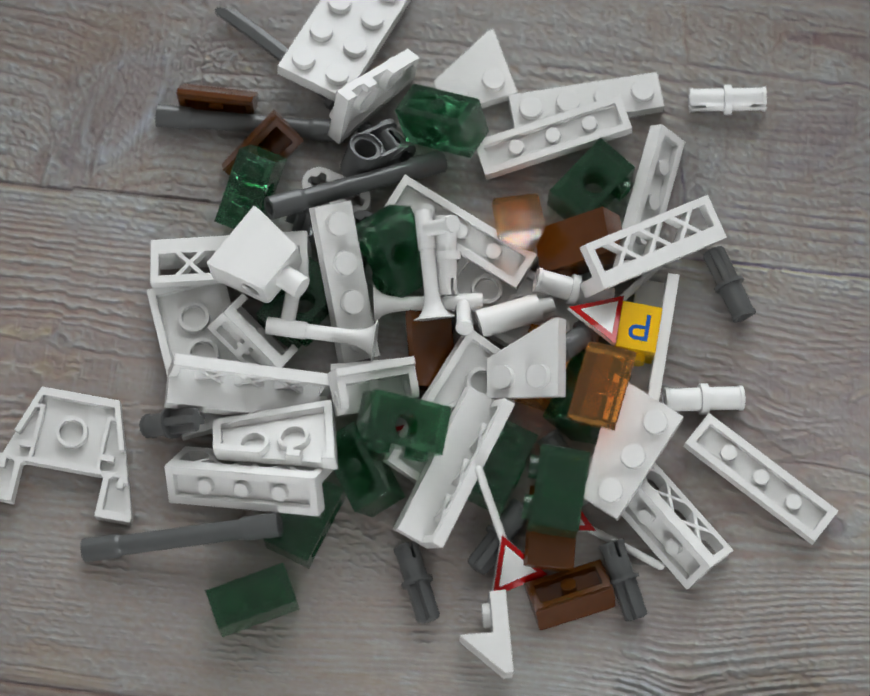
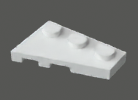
(369, 93)
(280, 436)
(629, 452)

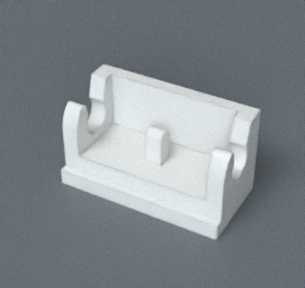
(248, 338)
(389, 375)

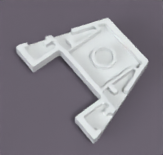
(72, 436)

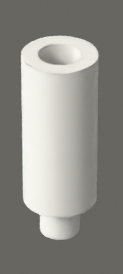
(513, 314)

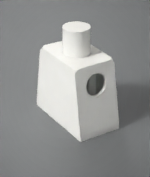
(259, 260)

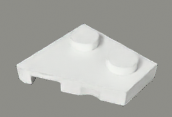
(480, 73)
(530, 365)

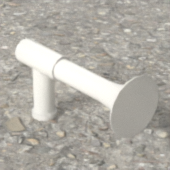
(425, 231)
(461, 303)
(289, 327)

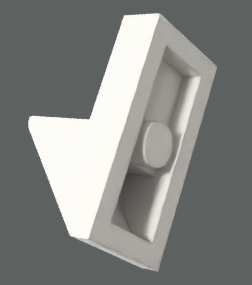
(494, 646)

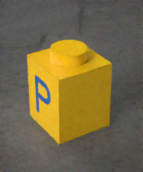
(639, 330)

